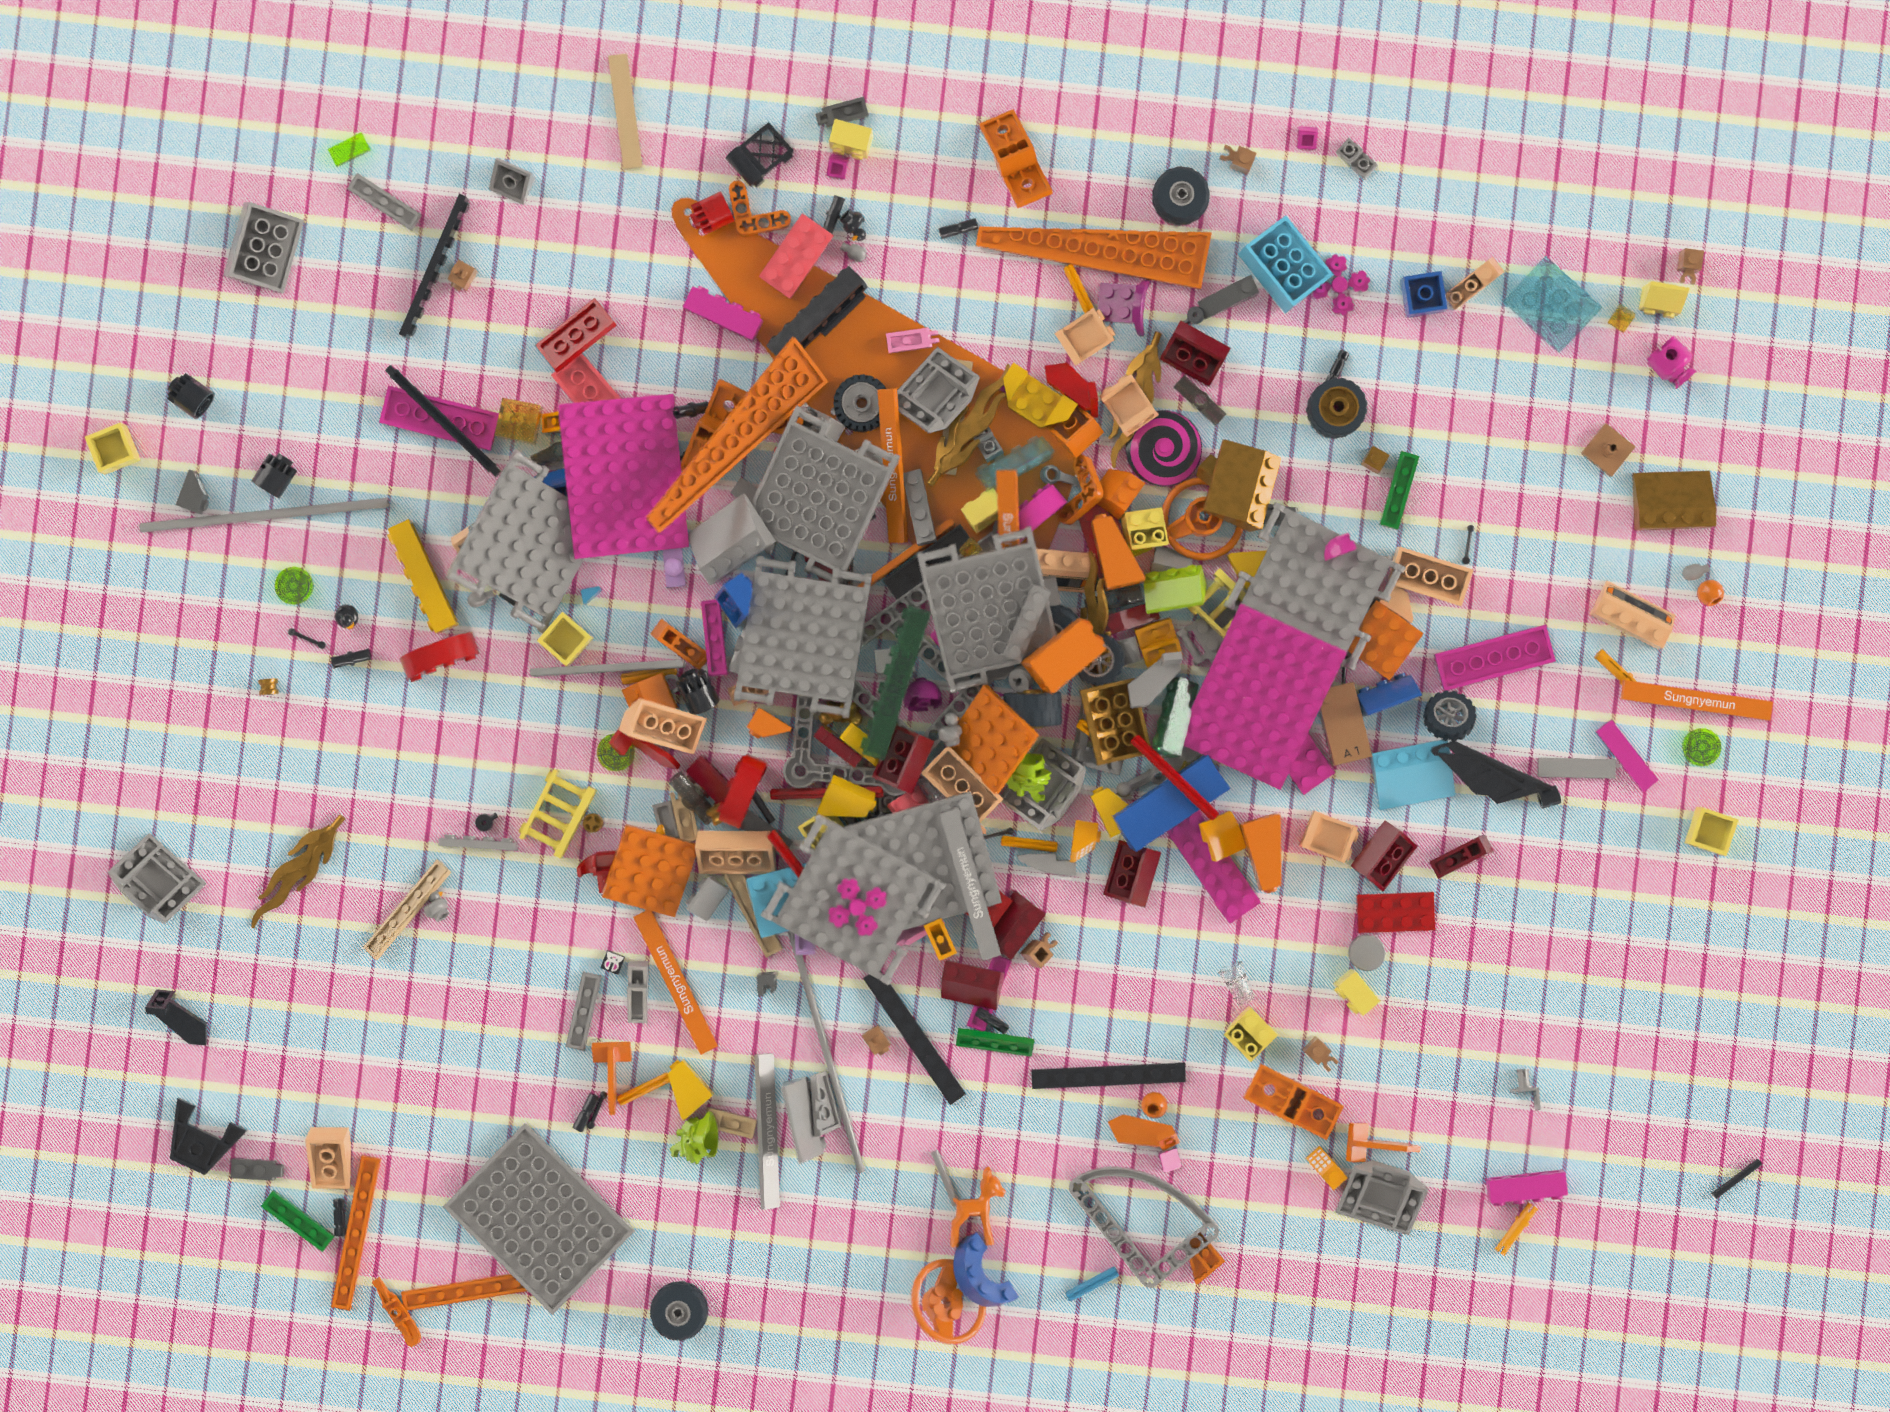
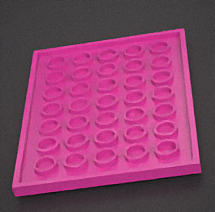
(616, 469)
(1261, 695)

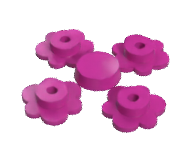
(1340, 285)
(857, 907)

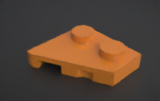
(1204, 1261)

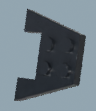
(197, 1147)

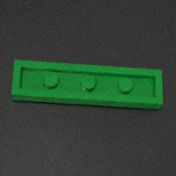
(1399, 490)
(995, 1042)
(297, 1220)

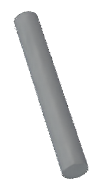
(944, 1176)

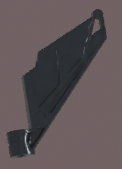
(1493, 777)

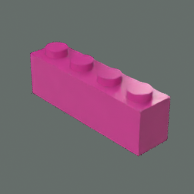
(722, 313)
(1526, 1187)

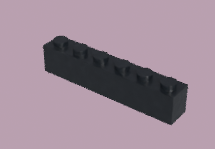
(821, 310)

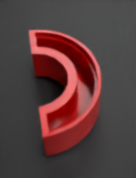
(438, 654)
(742, 788)

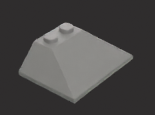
(937, 392)
(1060, 792)
(155, 879)
(1382, 1196)

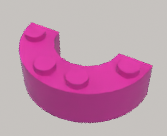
(1045, 504)

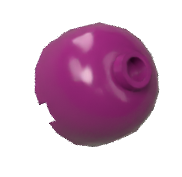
(922, 694)

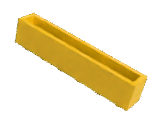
(423, 577)

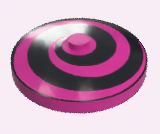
(1165, 450)

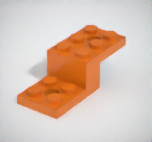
(1015, 158)
(712, 418)
(1293, 1101)

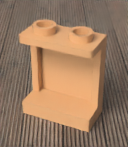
(1085, 336)
(1128, 404)
(1329, 837)

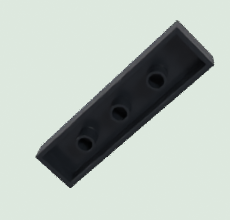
(910, 574)

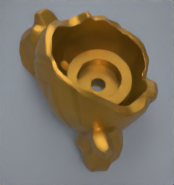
(854, 717)

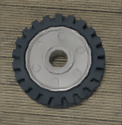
(846, 400)

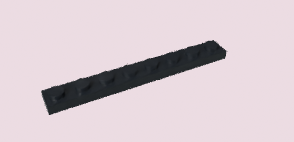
(437, 260)
(916, 1039)
(1108, 1075)

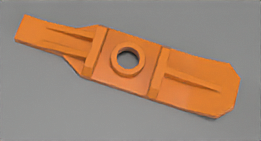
(402, 1319)

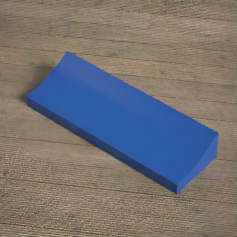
(1167, 805)

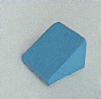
(589, 594)

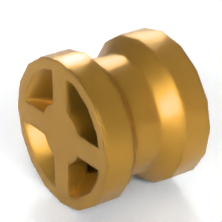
(268, 686)
(712, 812)
(589, 822)

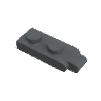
(843, 111)
(1088, 760)
(255, 1169)

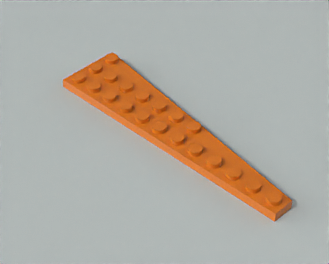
(1148, 255)
(771, 400)

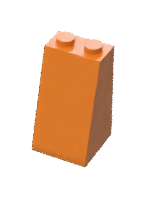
(1114, 555)
(1064, 656)
(1263, 847)

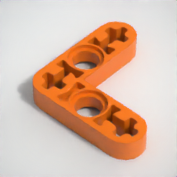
(748, 218)
(1091, 492)

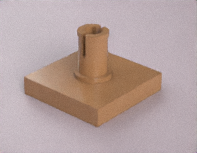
(1608, 450)

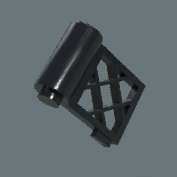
(751, 168)

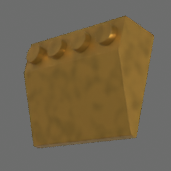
(1242, 485)
(1673, 500)
(1112, 722)

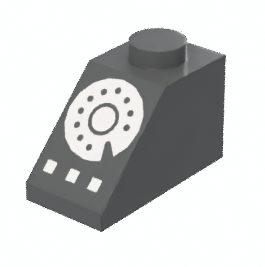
(193, 494)

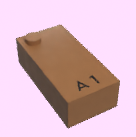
(1344, 725)

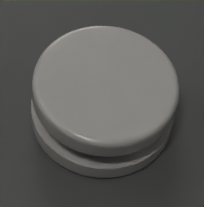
(1366, 952)

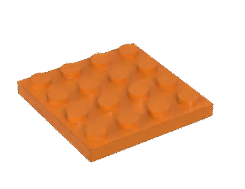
(993, 739)
(650, 870)

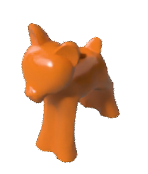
(990, 1187)

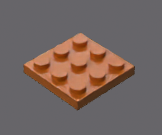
(1390, 640)

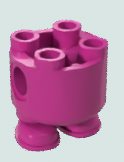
(1672, 369)

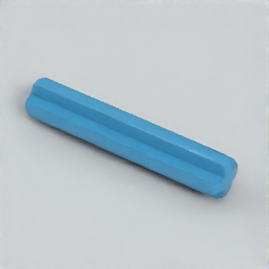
(1092, 1284)

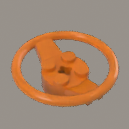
(1192, 524)
(942, 1314)

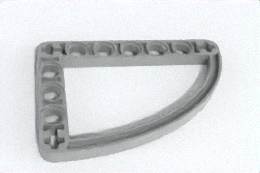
(1123, 1238)

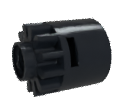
(190, 395)
(274, 474)
(697, 691)

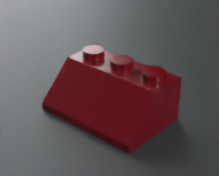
(1195, 353)
(903, 760)
(709, 779)
(1384, 855)
(1132, 874)
(1017, 925)
(971, 984)

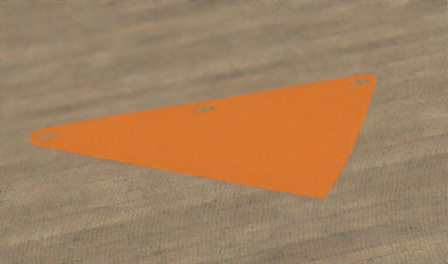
(861, 347)

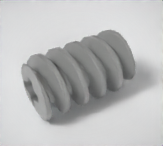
(1020, 679)

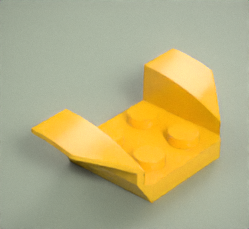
(1034, 399)

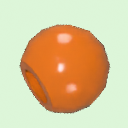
(1710, 592)
(1154, 1105)

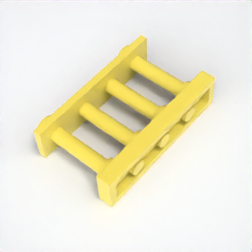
(1221, 579)
(568, 829)

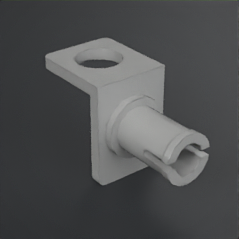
(1524, 1086)

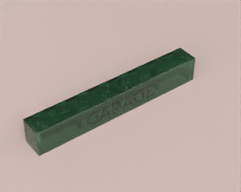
(896, 682)

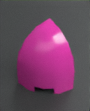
(1339, 546)

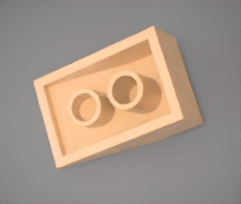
(329, 1157)

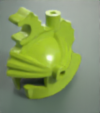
(1030, 777)
(697, 1137)

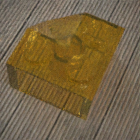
(518, 421)

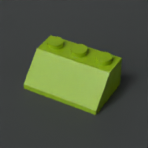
(1174, 588)

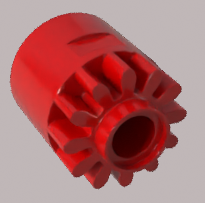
(711, 213)

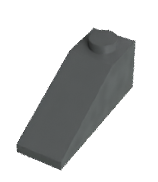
(1229, 297)

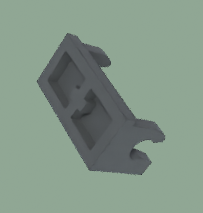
(765, 980)

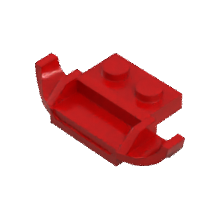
(599, 865)

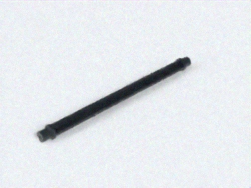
(440, 418)

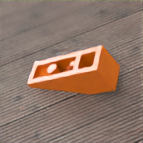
(679, 644)

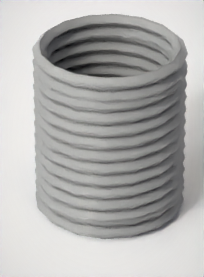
(1130, 650)

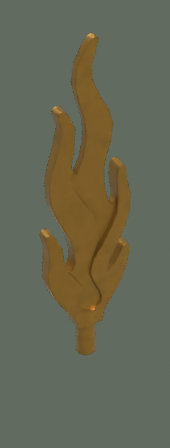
(1144, 365)
(961, 433)
(1096, 612)
(307, 864)

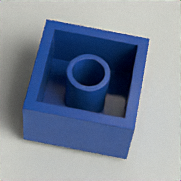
(1423, 294)

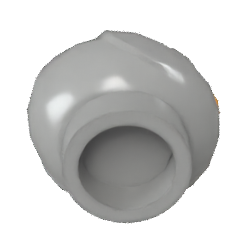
(950, 733)
(437, 908)

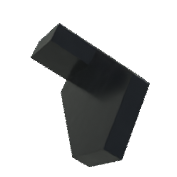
(177, 1018)

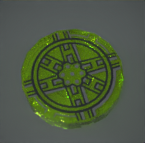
(294, 585)
(1701, 747)
(611, 759)

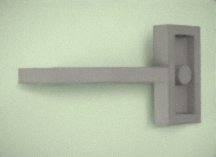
(1154, 680)

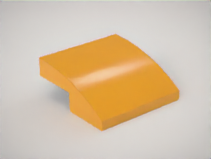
(1157, 639)
(1222, 836)

